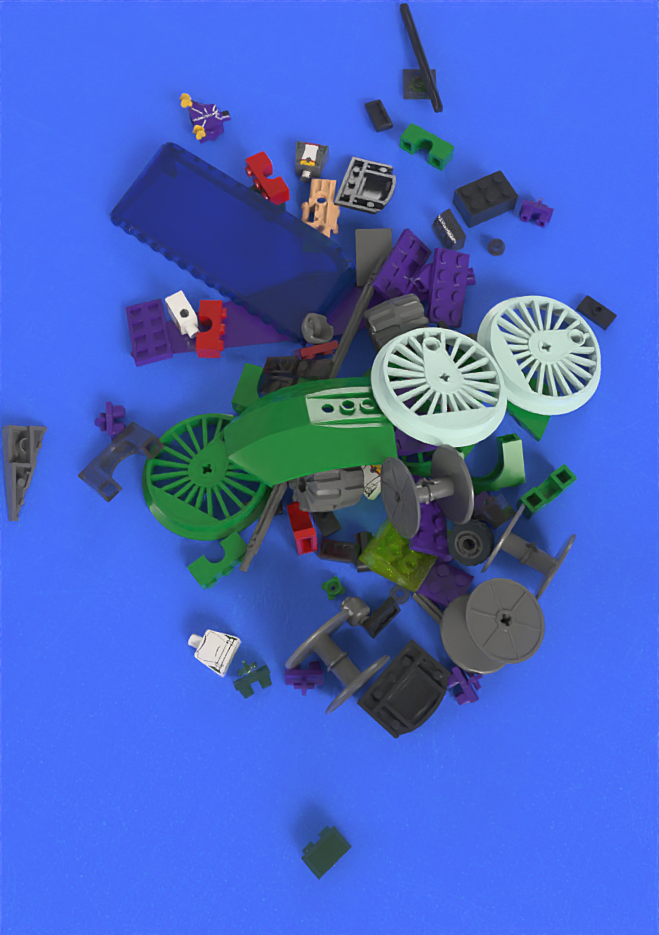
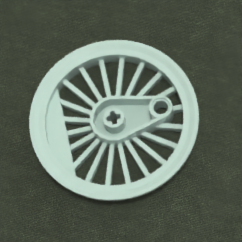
(543, 352)
(441, 384)

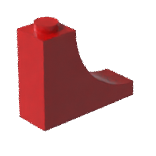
(302, 529)

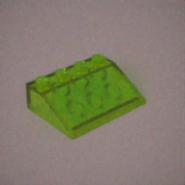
(391, 558)

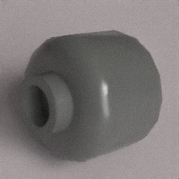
(358, 610)

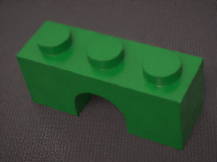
(416, 138)
(545, 493)
(208, 573)

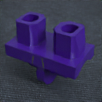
(537, 211)
(109, 420)
(305, 678)
(468, 693)

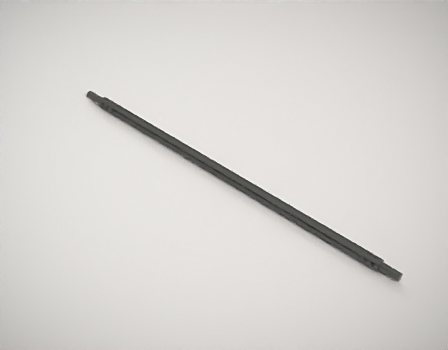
(338, 357)

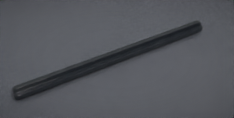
(421, 58)

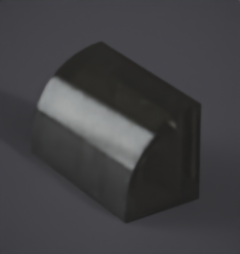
(449, 231)

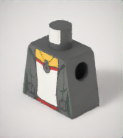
(310, 160)

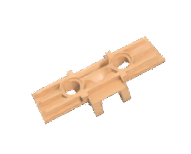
(325, 213)

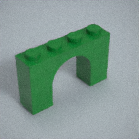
(249, 387)
(509, 467)

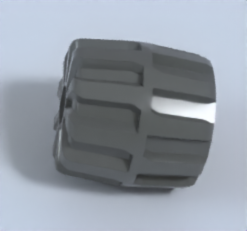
(394, 319)
(328, 489)

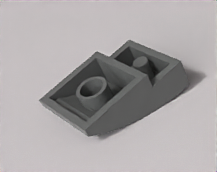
(369, 248)

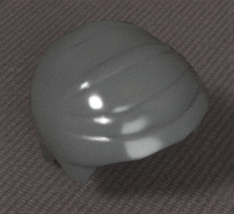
(316, 329)

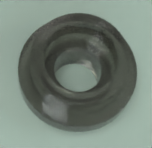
(496, 243)
(400, 600)

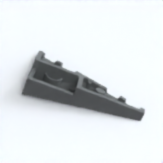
(20, 454)

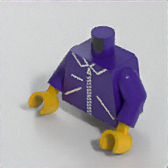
(205, 119)

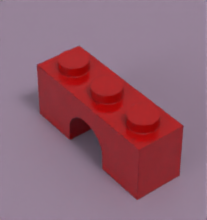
(259, 168)
(210, 343)

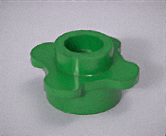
(331, 594)

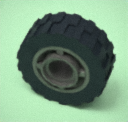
(468, 554)

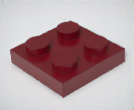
(310, 351)

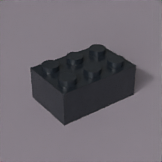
(485, 198)

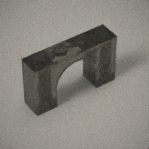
(130, 441)

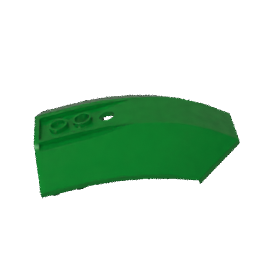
(293, 437)

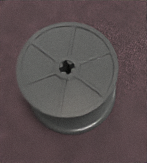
(448, 484)
(530, 554)
(492, 626)
(335, 659)

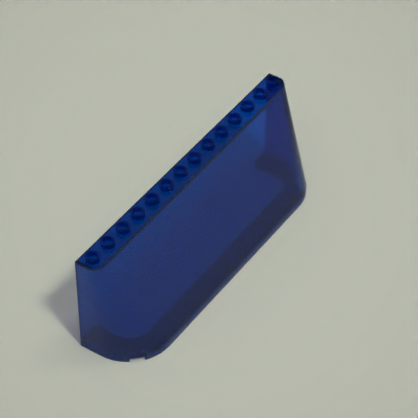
(235, 241)

